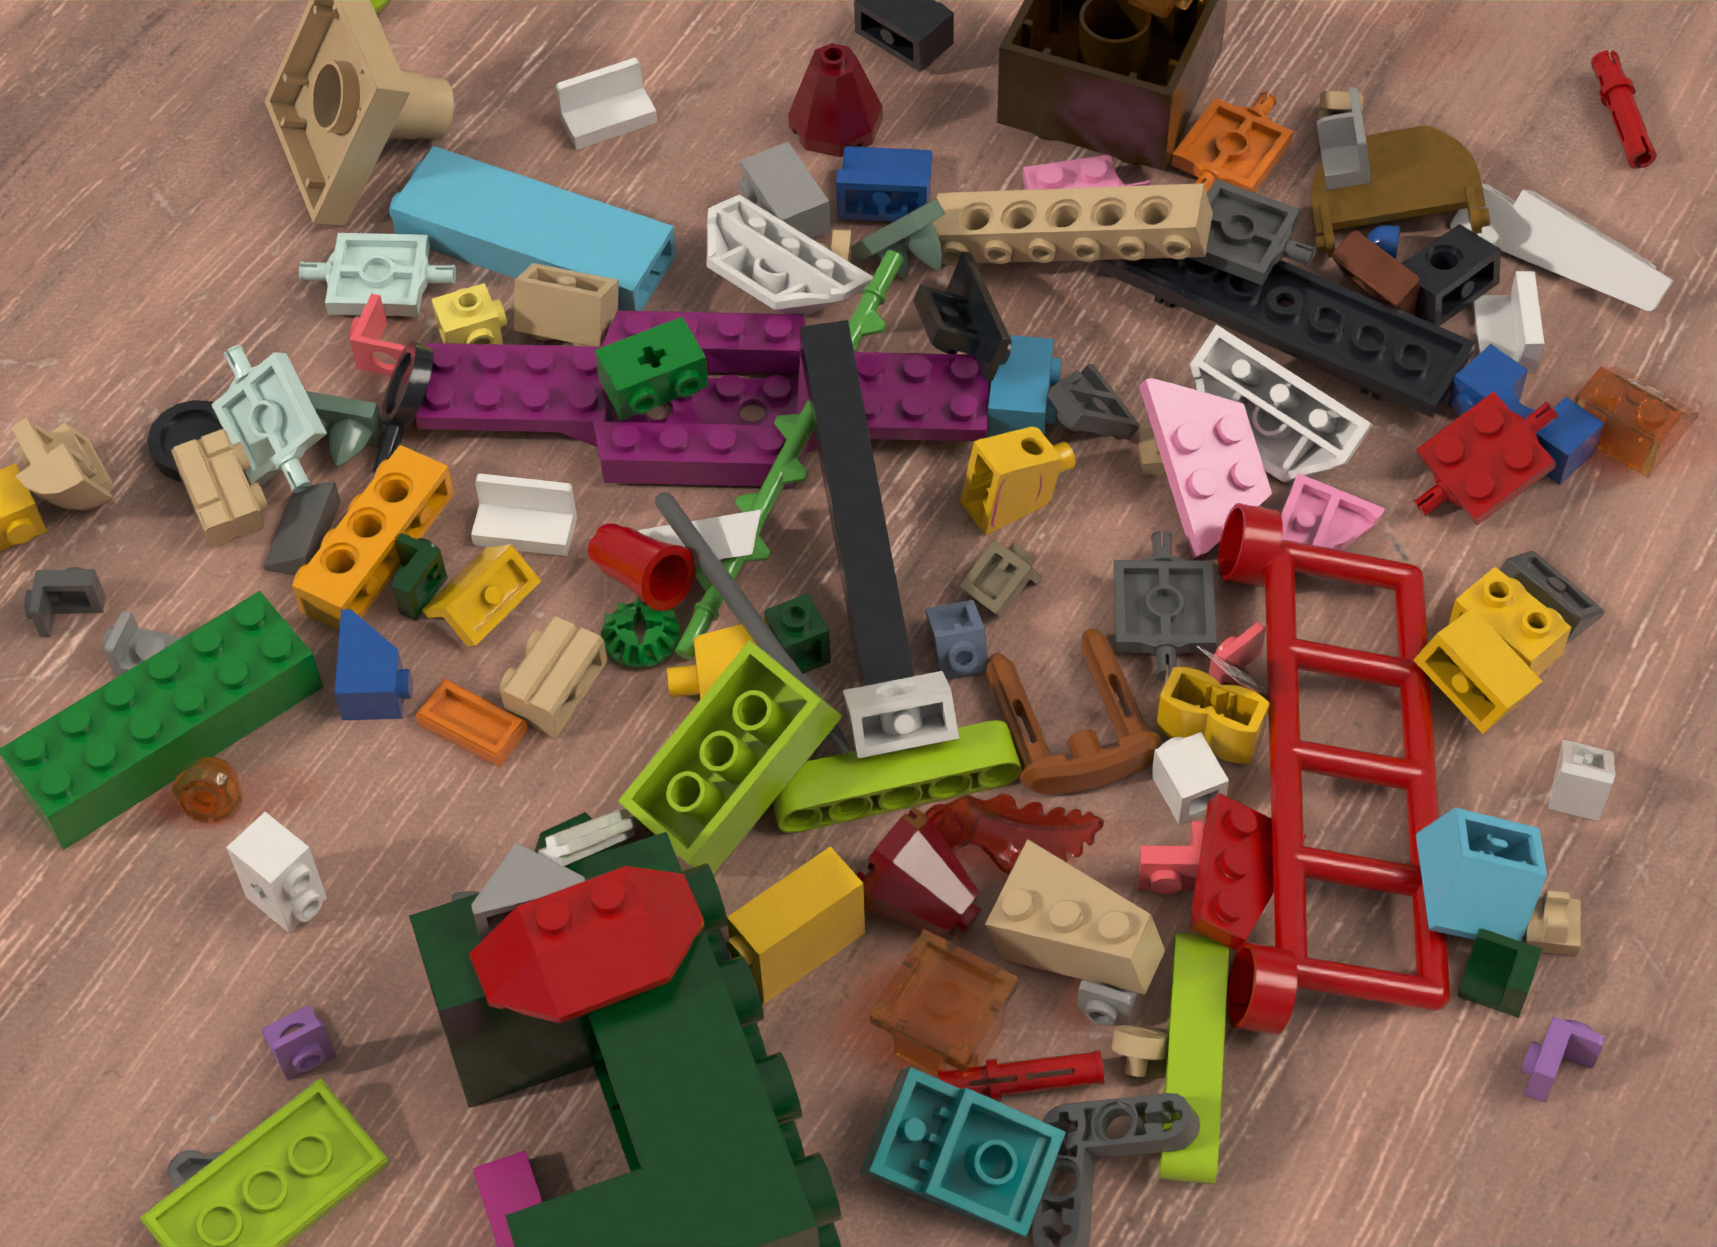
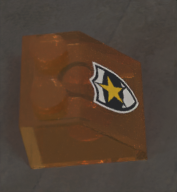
(1637, 418)

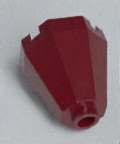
(835, 103)
(919, 879)

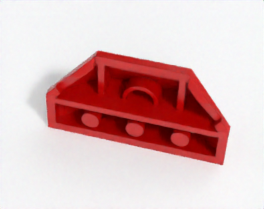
(589, 944)

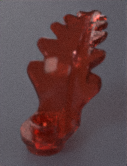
(1003, 828)

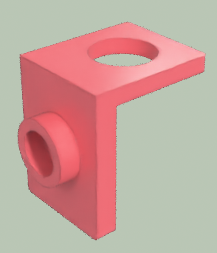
(366, 336)
(1240, 652)

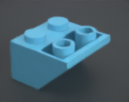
(1480, 874)

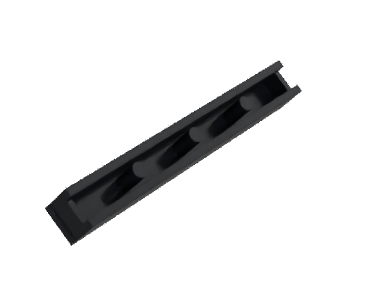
(855, 504)

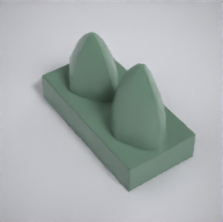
(913, 230)
(348, 424)

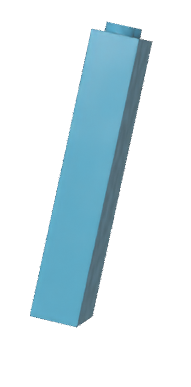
(517, 221)

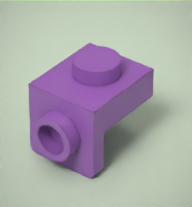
(1563, 1040)

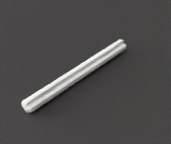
(590, 837)

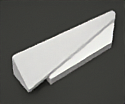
(1568, 246)

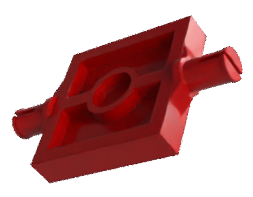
(1485, 458)

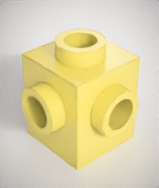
(469, 316)

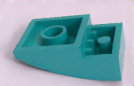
(963, 1151)

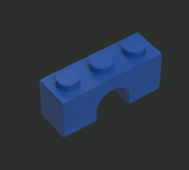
(1567, 439)

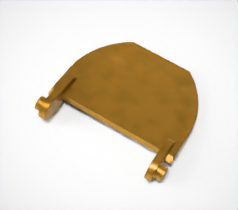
(1411, 176)

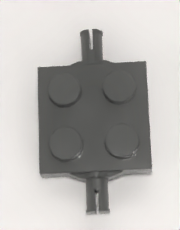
(1251, 233)
(1164, 605)

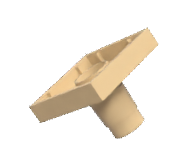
(343, 100)

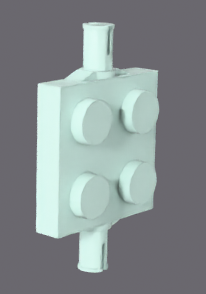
(378, 265)
(270, 417)

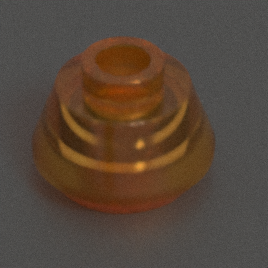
(208, 790)

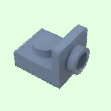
(958, 638)

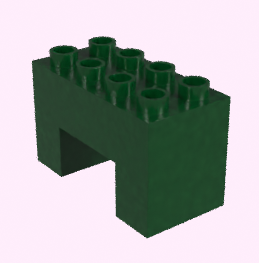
(682, 1079)

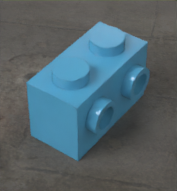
(1022, 386)

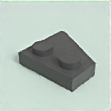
(1091, 405)

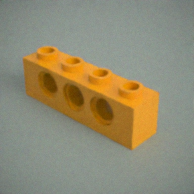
(401, 498)

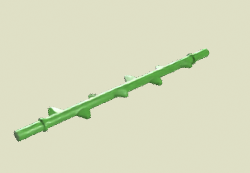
(787, 468)

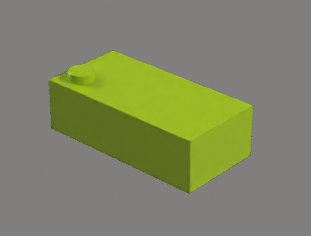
(730, 758)

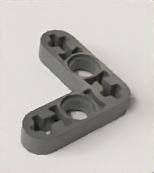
(1092, 1142)

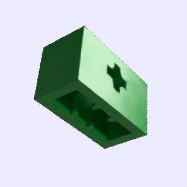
(652, 368)

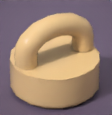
(1335, 101)

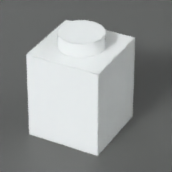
(1188, 776)

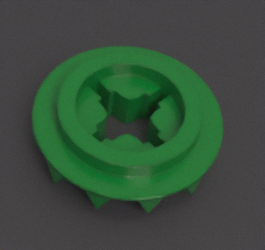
(659, 639)

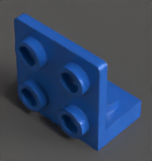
(882, 182)

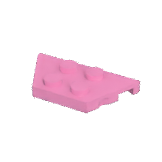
(1206, 457)

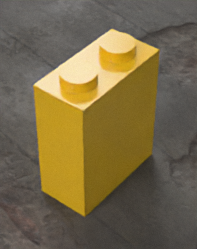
(798, 923)

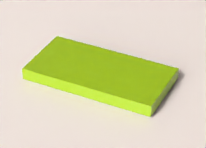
(272, 1179)

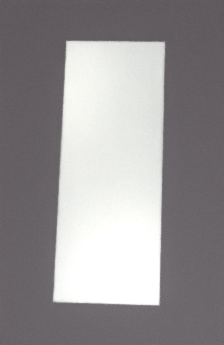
(726, 535)

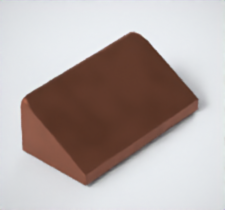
(1377, 272)

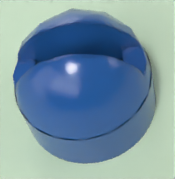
(1386, 238)

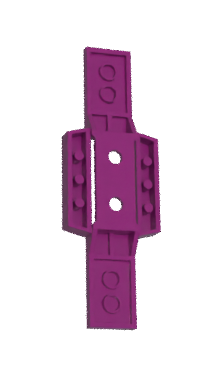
(704, 435)

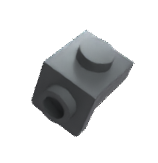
(62, 593)

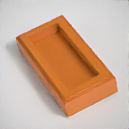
(472, 722)

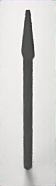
(735, 597)

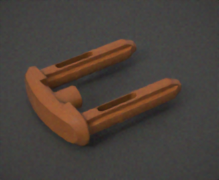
(1089, 763)

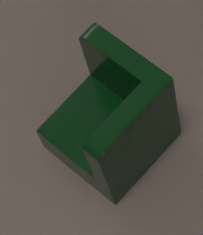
(1499, 972)

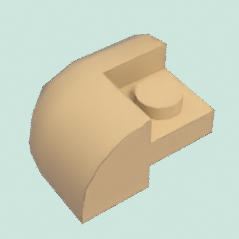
(61, 466)

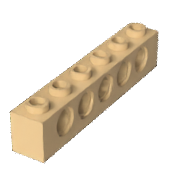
(1075, 224)

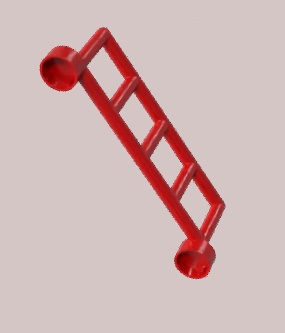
(1267, 977)

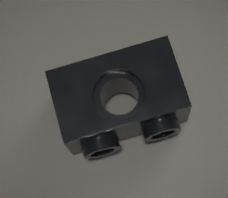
(1453, 273)

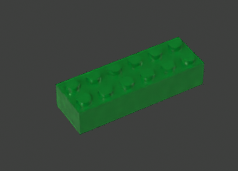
(161, 718)

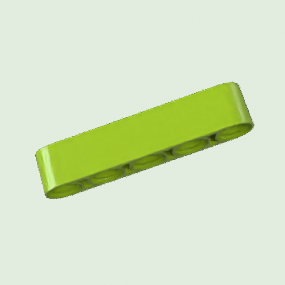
(855, 788)
(1196, 1051)

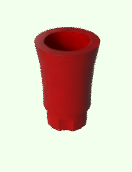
(648, 567)

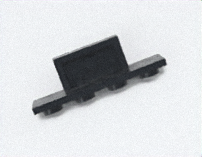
(965, 318)

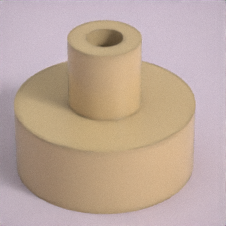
(1139, 1046)

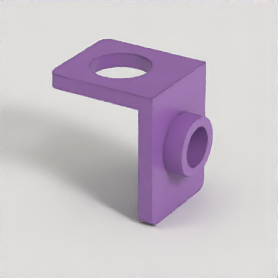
(302, 1048)

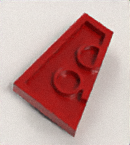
(1232, 872)

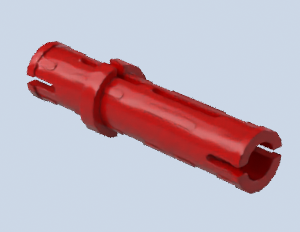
(1618, 96)
(1086, 1071)

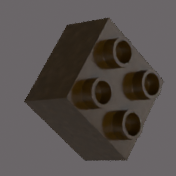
(1108, 74)

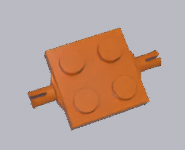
(1233, 144)

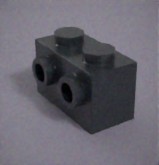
(906, 28)

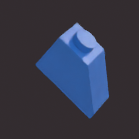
(369, 673)

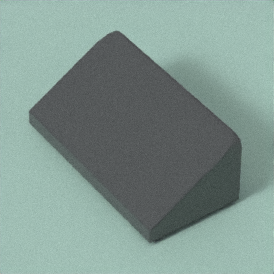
(303, 528)
(1553, 591)

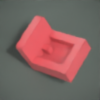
(1171, 867)

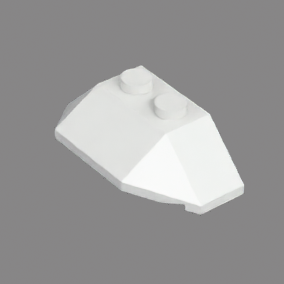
(777, 260)
(1290, 419)

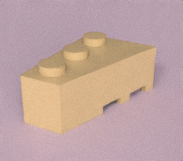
(1072, 925)

